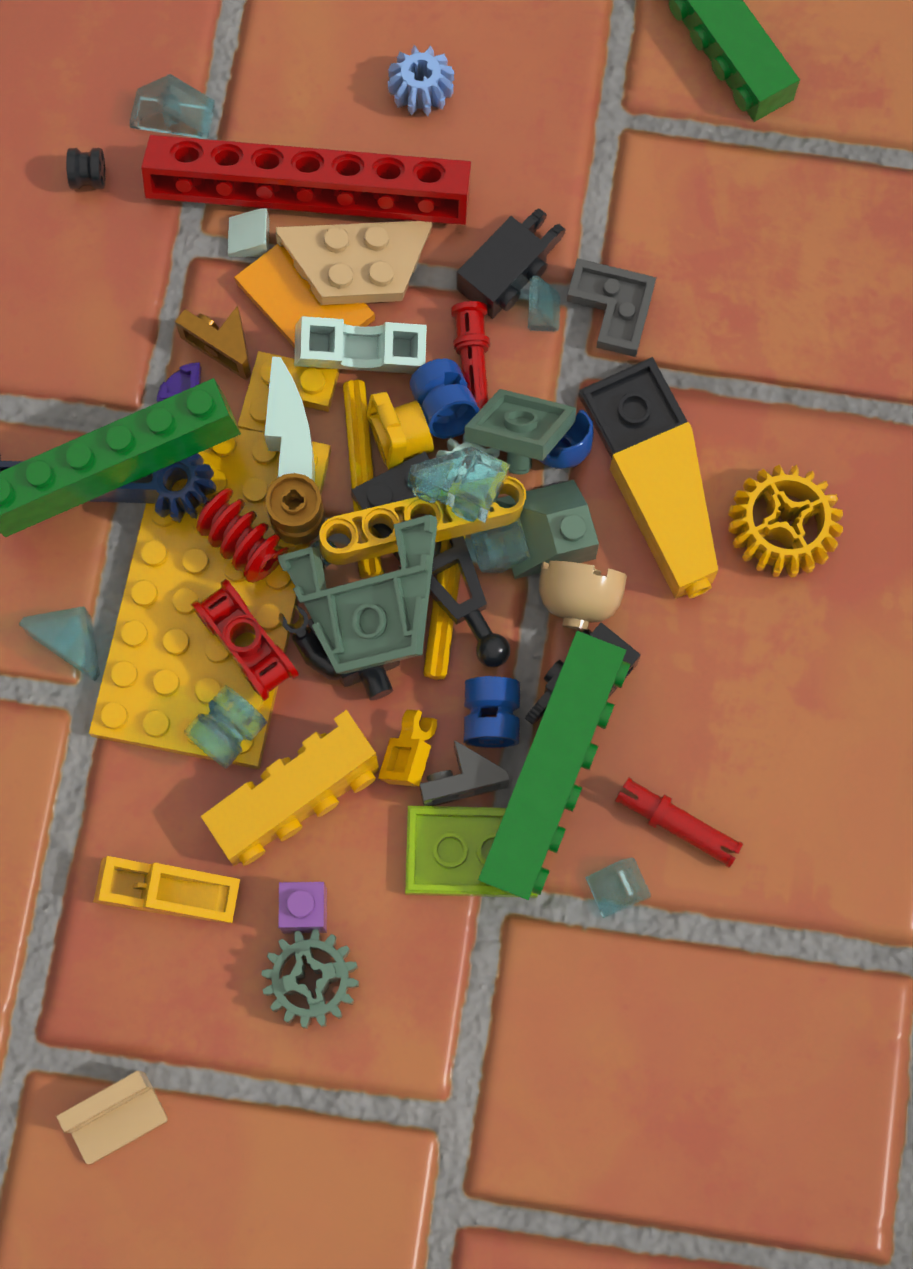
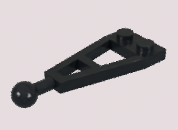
(391, 487)

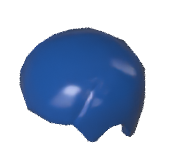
(574, 444)

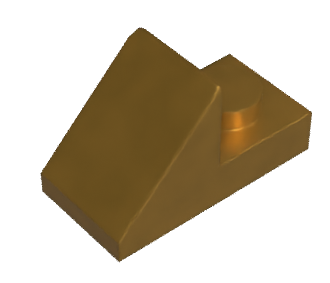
(223, 345)

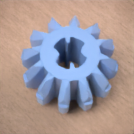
(420, 80)

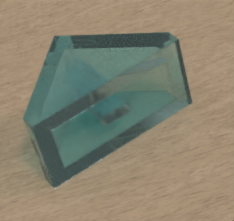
(172, 109)
(67, 635)

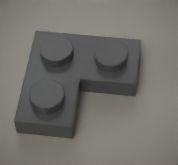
(622, 296)

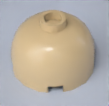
(580, 592)

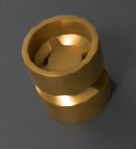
(295, 508)

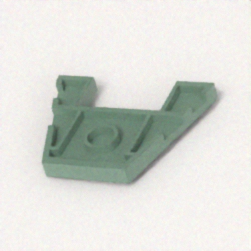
(373, 617)

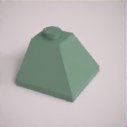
(555, 527)

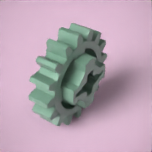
(290, 984)

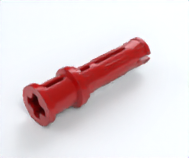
(472, 346)

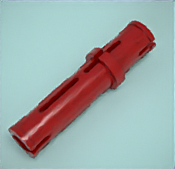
(678, 822)

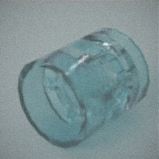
(225, 726)

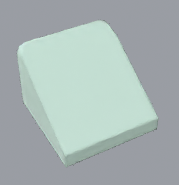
(249, 234)

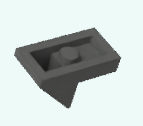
(475, 778)

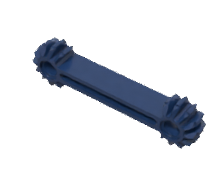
(158, 485)

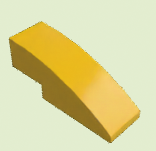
(166, 890)

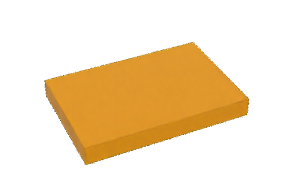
(286, 297)

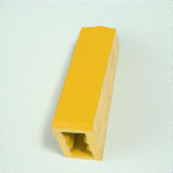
(669, 505)

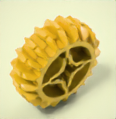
(773, 491)

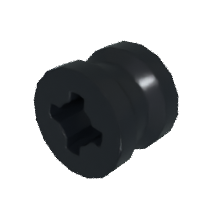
(85, 168)

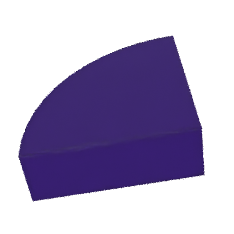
(183, 379)

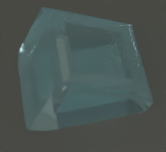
(543, 306)
(500, 548)
(618, 886)

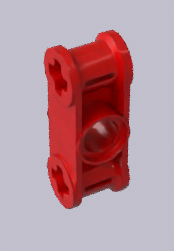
(261, 661)

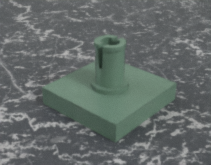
(521, 427)

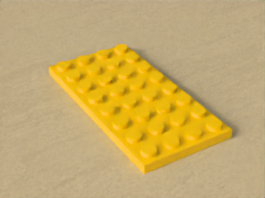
(161, 653)

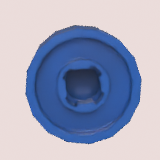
(443, 397)
(492, 697)

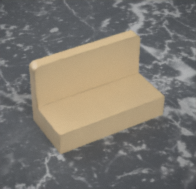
(113, 1117)

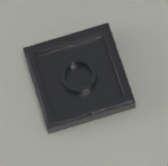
(631, 406)

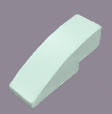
(287, 424)

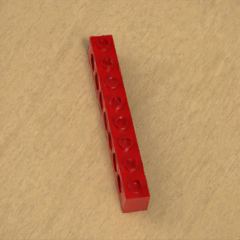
(306, 179)

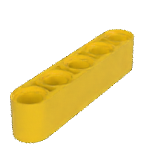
(366, 546)

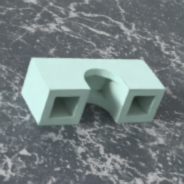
(375, 348)

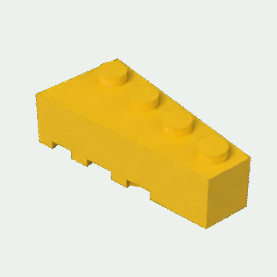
(293, 791)

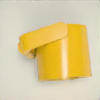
(398, 430)

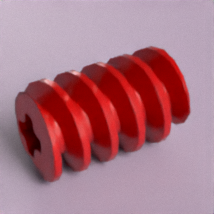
(238, 538)

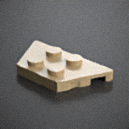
(356, 259)

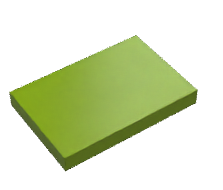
(450, 849)

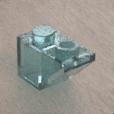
(461, 479)

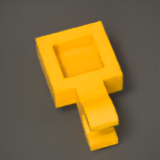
(408, 754)

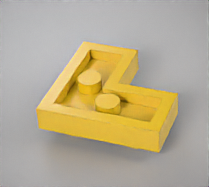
(313, 384)

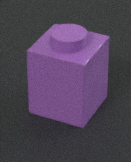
(302, 907)

